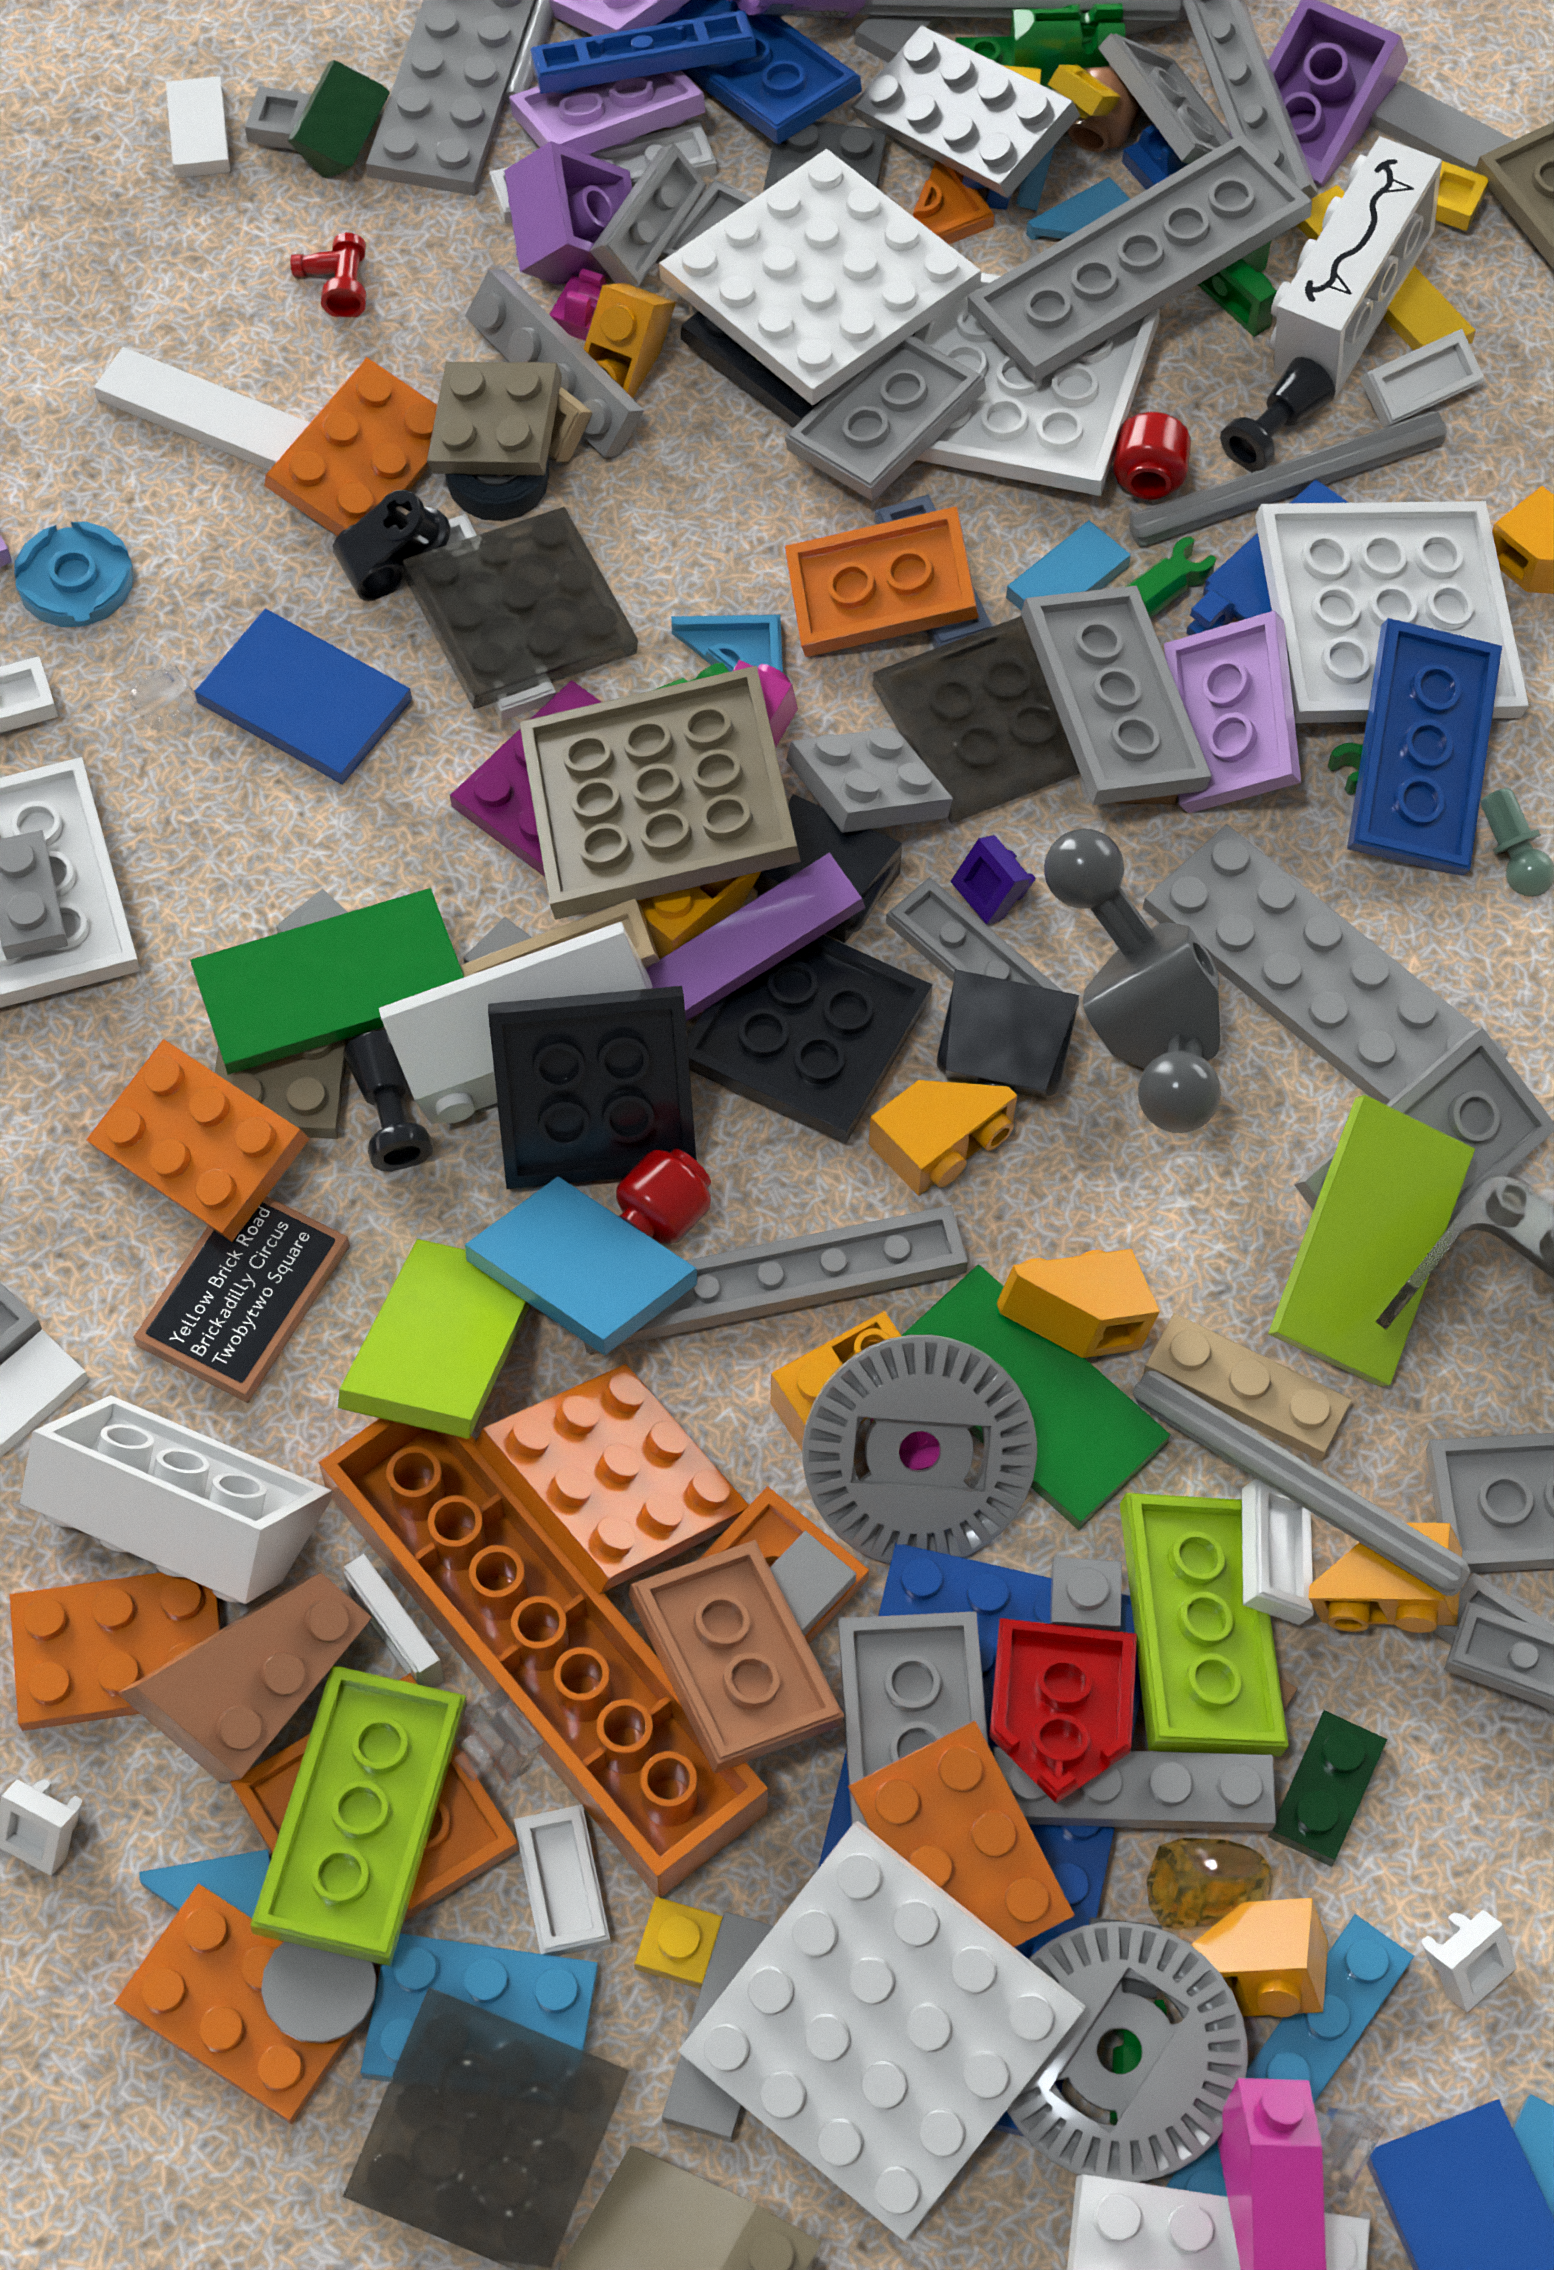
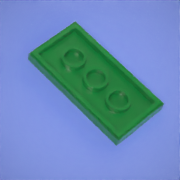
(323, 979)
(1084, 1425)

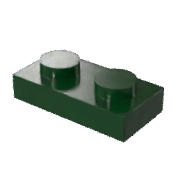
(1327, 1788)

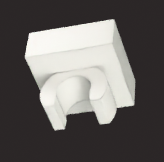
(36, 1825)
(1471, 1959)

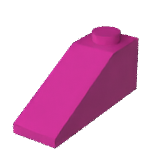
(1274, 2174)

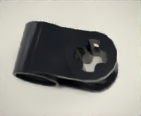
(380, 541)

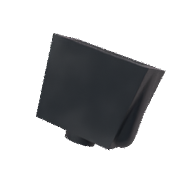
(864, 856)
(1006, 1034)

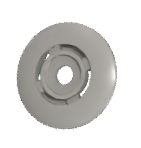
(910, 1388)
(1175, 2095)

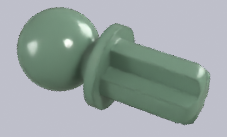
(1529, 869)

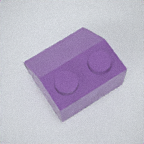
(561, 208)

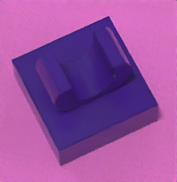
(991, 879)

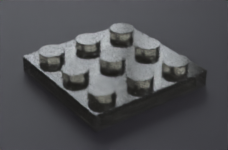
(519, 607)
(980, 717)
(487, 2133)

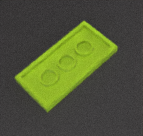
(1367, 1235)
(434, 1344)
(1199, 1650)
(359, 1815)

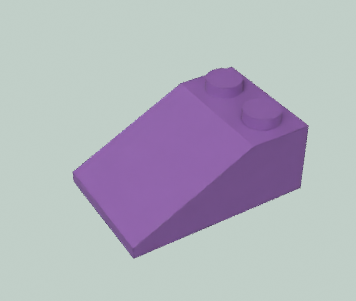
(1333, 79)

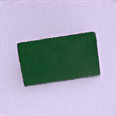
(338, 119)

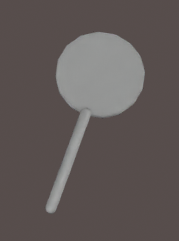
(317, 1992)

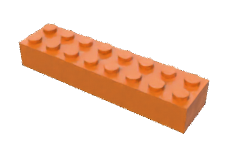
(548, 1642)

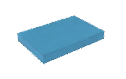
(581, 1265)

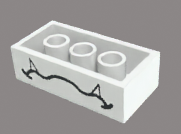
(1357, 261)

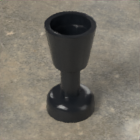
(1296, 396)
(384, 1084)

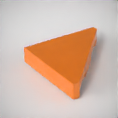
(951, 207)

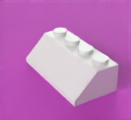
(446, 1030)
(172, 1497)

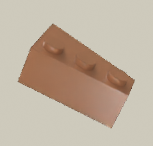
(250, 1677)

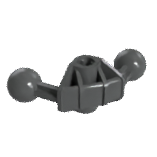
(1154, 994)

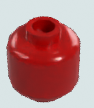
(1152, 455)
(664, 1195)

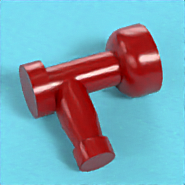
(343, 293)

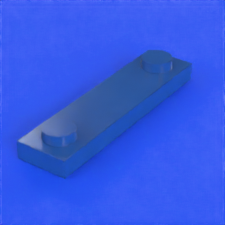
(643, 52)

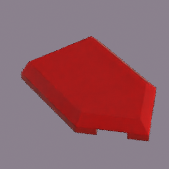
(1063, 1701)

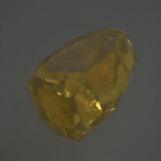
(1204, 1880)

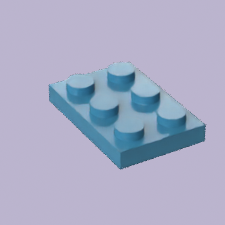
(526, 1987)

